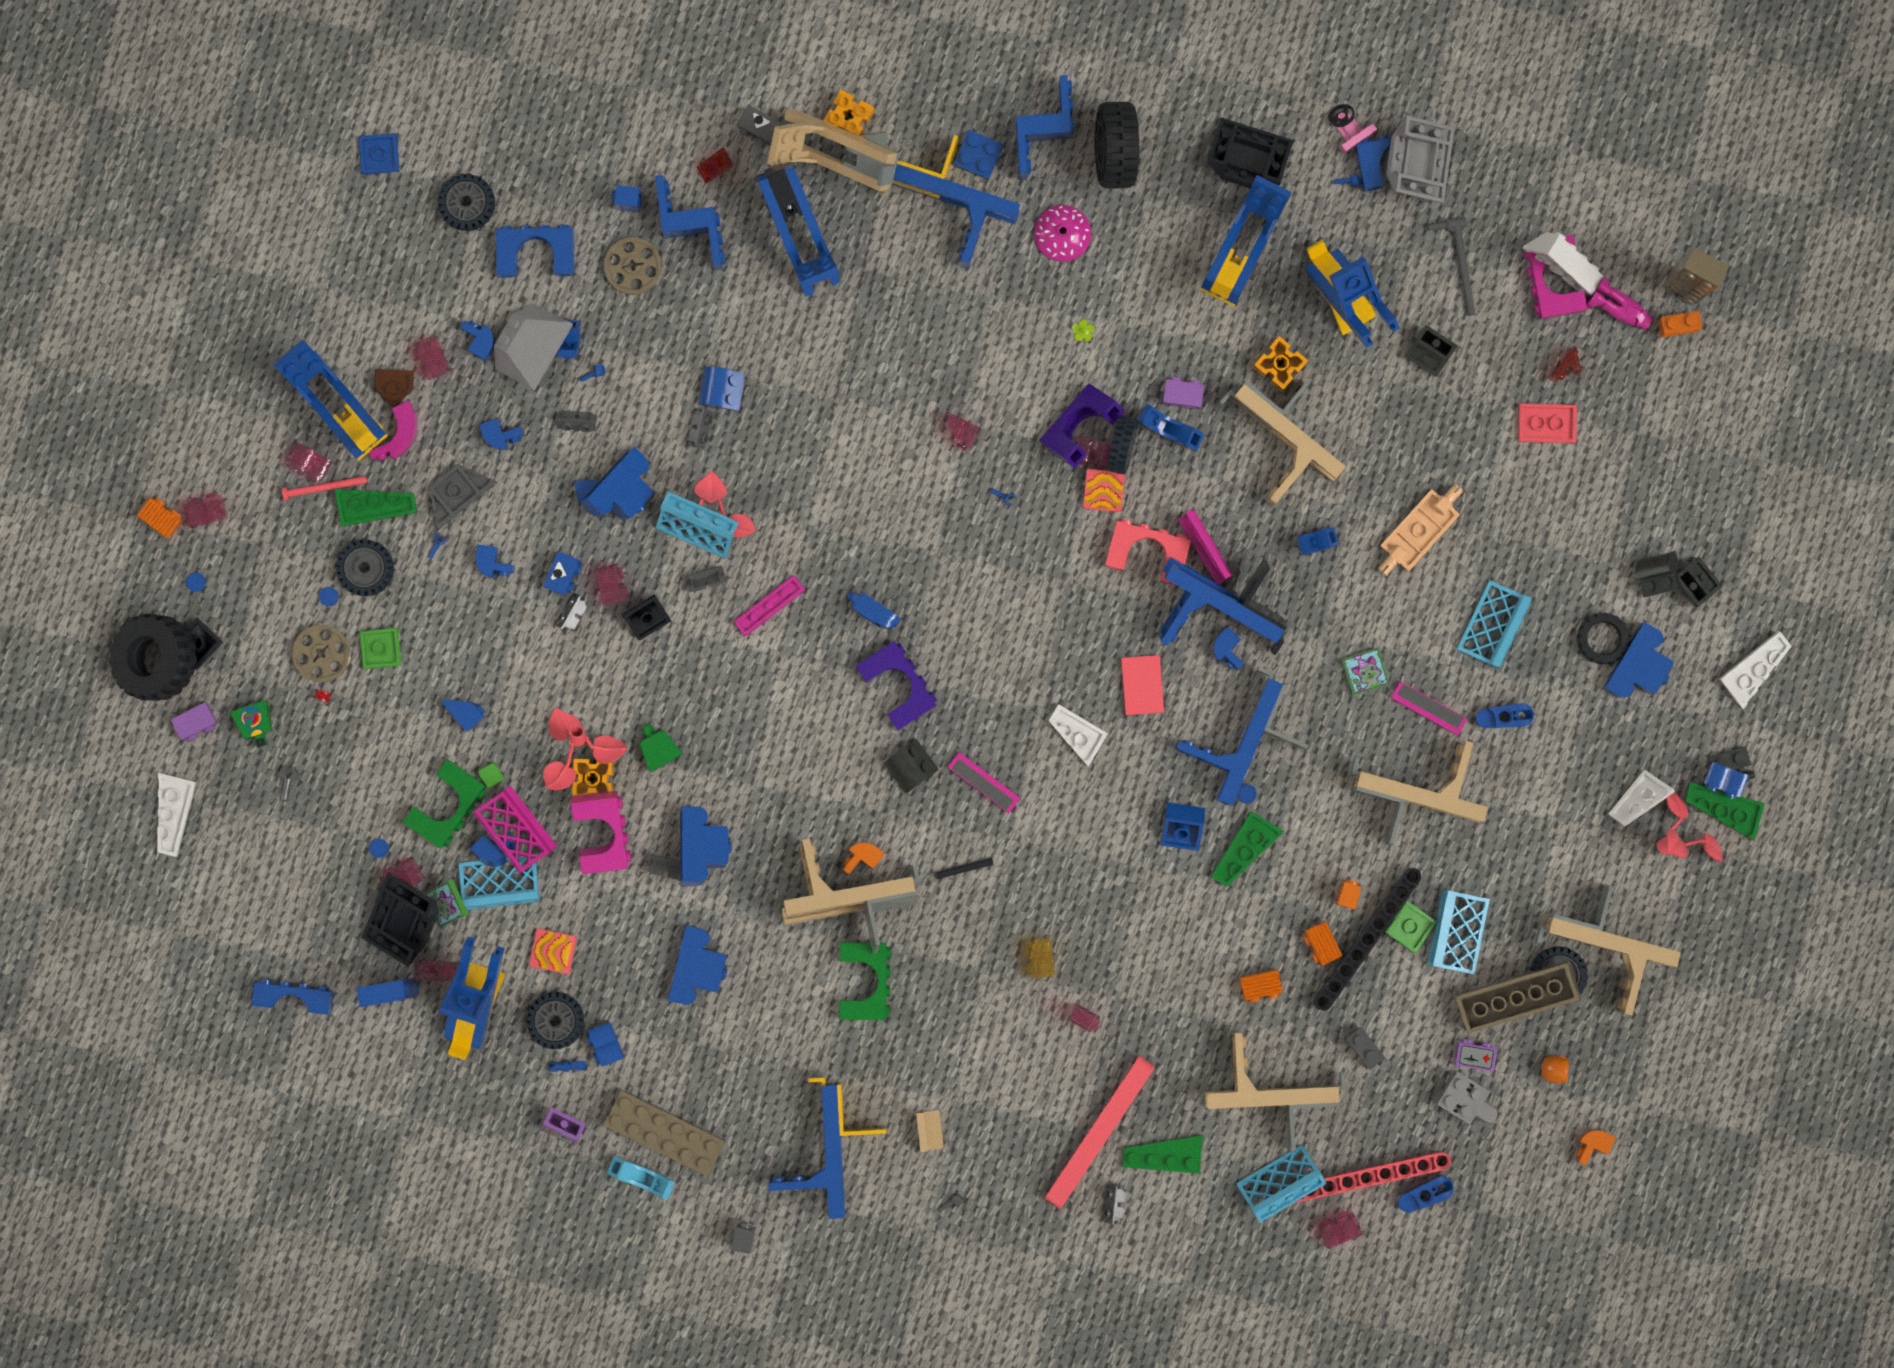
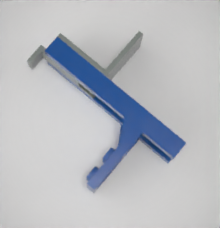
(1259, 723)

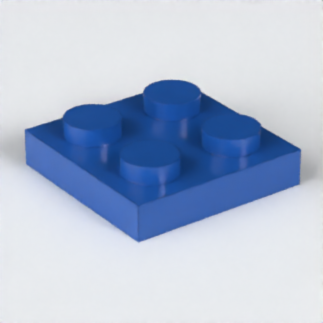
(978, 154)

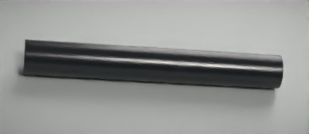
(965, 868)

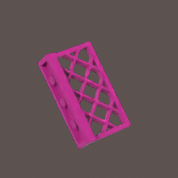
(1205, 547)
(528, 824)

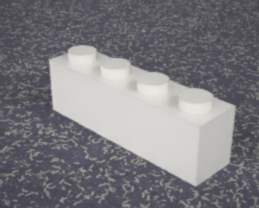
(1566, 261)

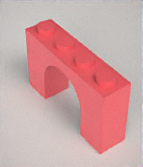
(1127, 534)

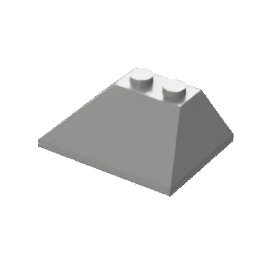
(1420, 158)
(529, 344)

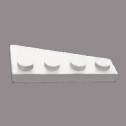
(1747, 675)
(174, 807)

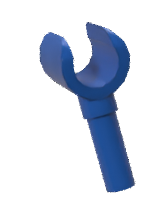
(1354, 180)
(599, 370)
(1003, 496)
(436, 545)

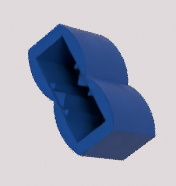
(1725, 779)
(605, 1044)

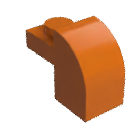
(863, 851)
(1593, 1140)

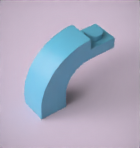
(641, 1176)

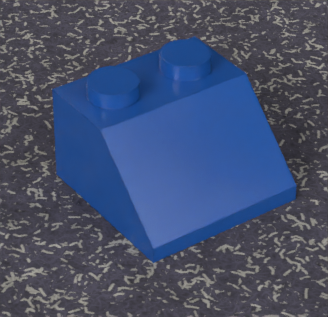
(1183, 826)

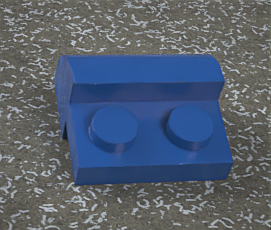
(721, 388)

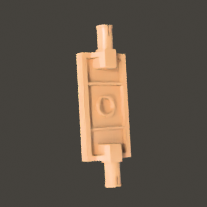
(1420, 530)

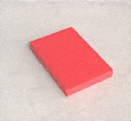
(1547, 423)
(1142, 685)

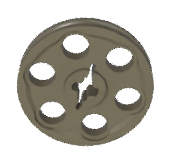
(640, 271)
(311, 651)

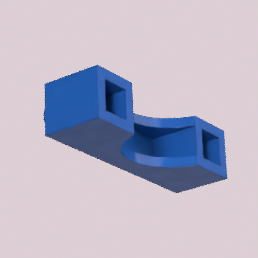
(317, 1000)

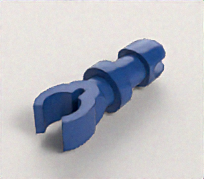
(566, 1066)

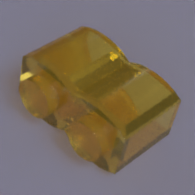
(1040, 958)

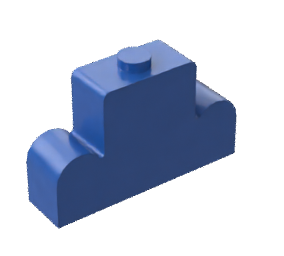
(621, 488)
(1640, 665)
(700, 846)
(696, 967)

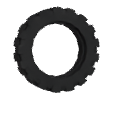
(1613, 620)

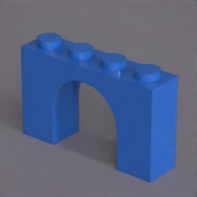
(1368, 160)
(511, 240)
(387, 992)

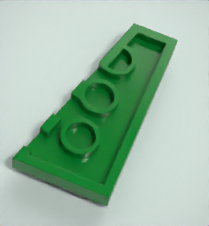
(370, 506)
(1737, 813)
(1247, 845)
(1169, 1155)

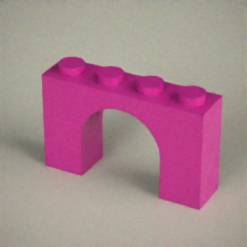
(1550, 303)
(608, 808)

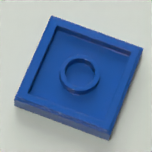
(379, 154)

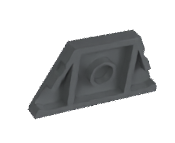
(456, 492)

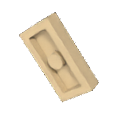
(929, 1130)

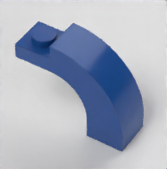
(1170, 429)

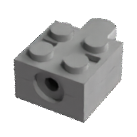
(1466, 1100)

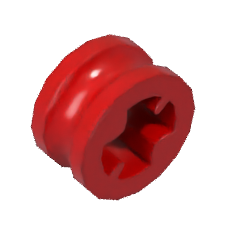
(322, 695)

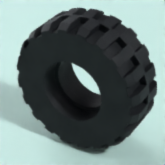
(1116, 145)
(176, 662)

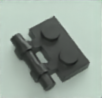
(1735, 760)

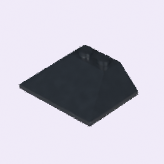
(1245, 152)
(401, 920)

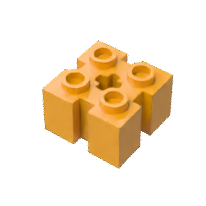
(845, 105)
(1292, 364)
(585, 769)

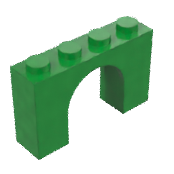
(469, 791)
(875, 1006)

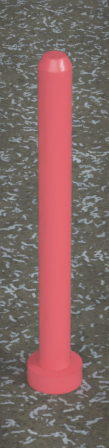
(322, 487)

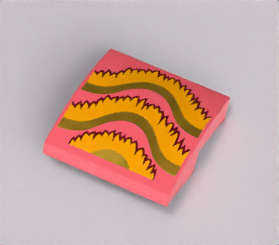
(1103, 490)
(553, 951)

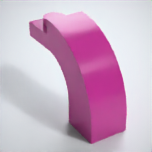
(405, 435)

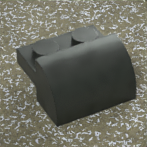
(1431, 350)
(1658, 574)
(1698, 582)
(911, 766)

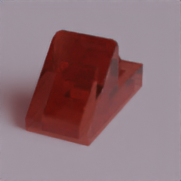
(715, 165)
(1570, 362)

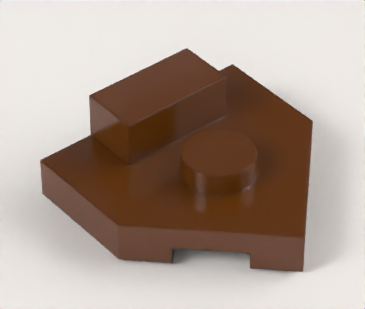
(394, 384)

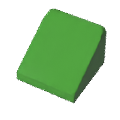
(491, 775)

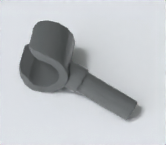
(957, 1200)

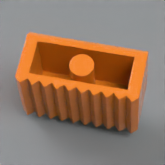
(1679, 324)
(159, 517)
(1348, 894)
(1322, 943)
(1261, 985)

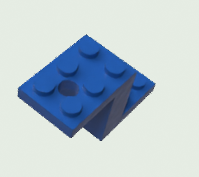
(1044, 127)
(690, 222)

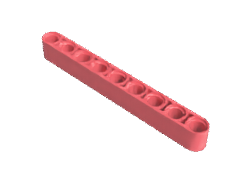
(1099, 1132)
(1375, 1174)

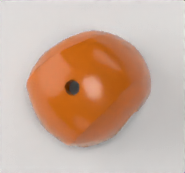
(1555, 1069)

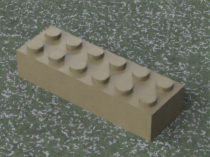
(1695, 276)
(1518, 997)
(665, 1132)

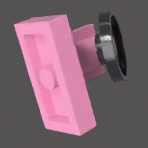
(1349, 127)

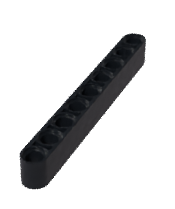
(1368, 929)

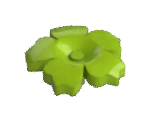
(1083, 331)

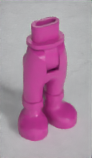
(1628, 311)

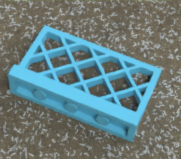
(700, 518)
(1510, 630)
(498, 899)
(1443, 925)
(1287, 1193)

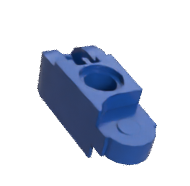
(873, 610)
(1490, 717)
(1411, 1201)

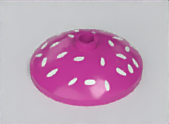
(1062, 246)

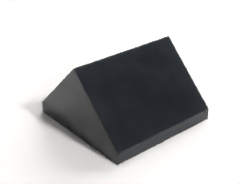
(646, 617)
(205, 641)

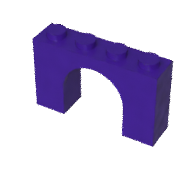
(1087, 404)
(892, 658)

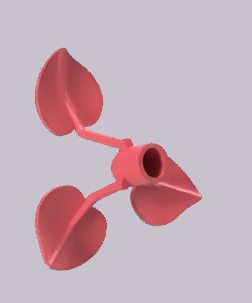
(712, 490)
(563, 725)
(1672, 842)

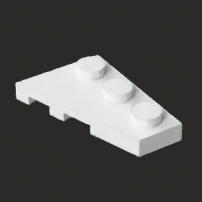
(1078, 733)
(1640, 798)

